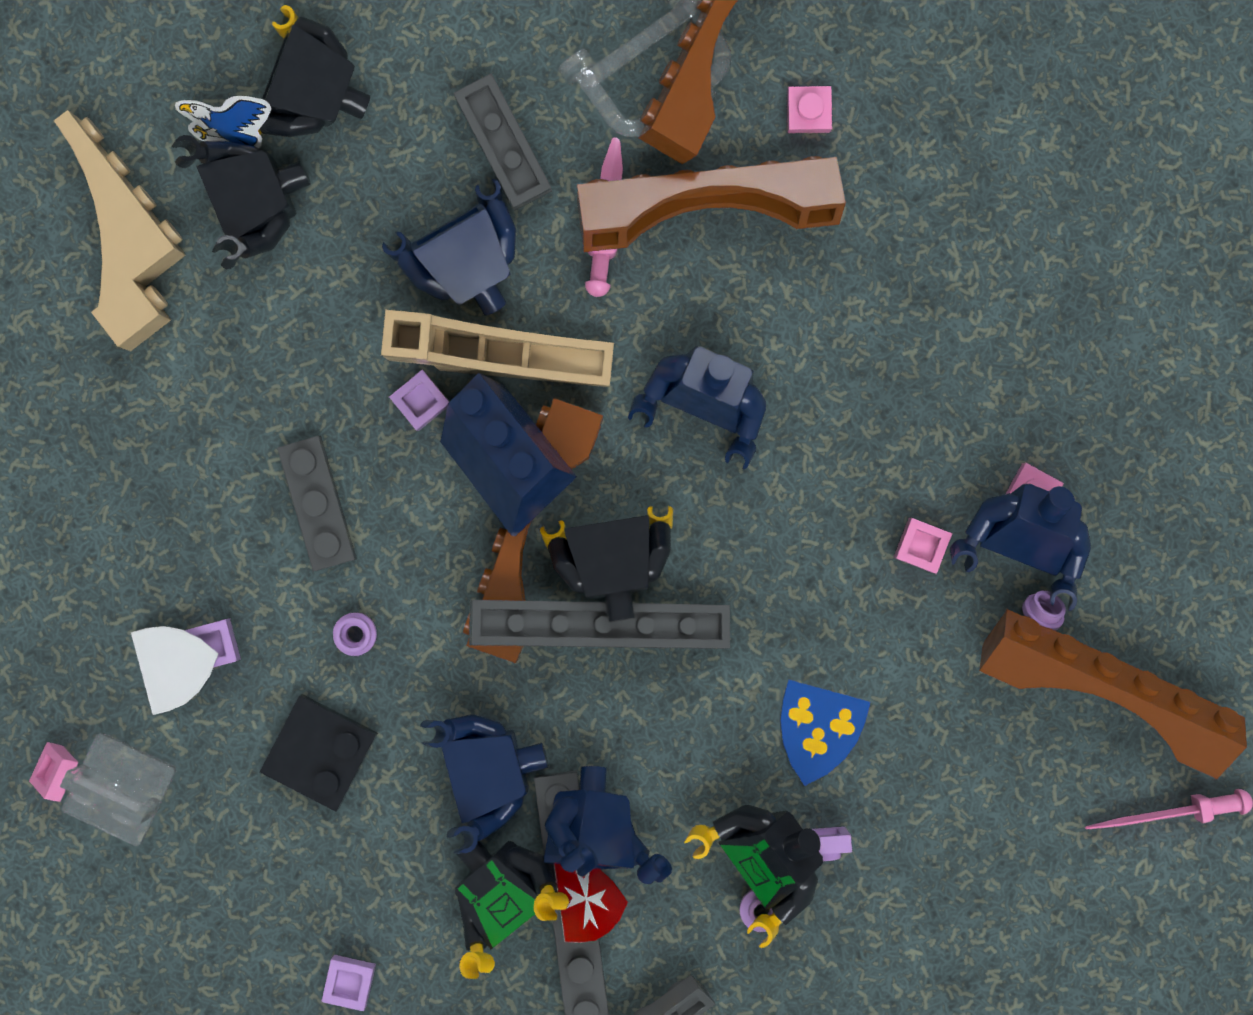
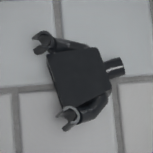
(245, 193)

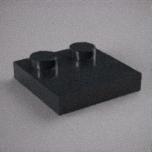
(318, 752)

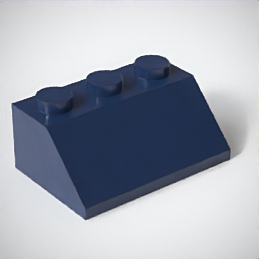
(503, 452)

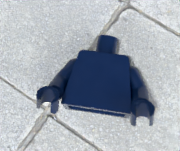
(463, 255)
(710, 389)
(1034, 529)
(484, 772)
(596, 832)

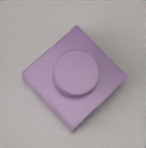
(420, 400)
(220, 638)
(834, 842)
(348, 983)

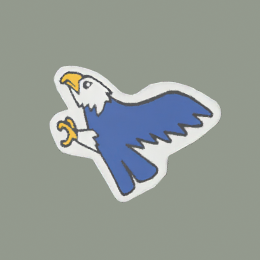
(232, 122)

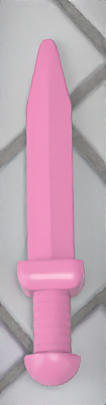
(611, 170)
(1202, 808)

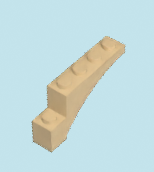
(133, 240)
(494, 351)

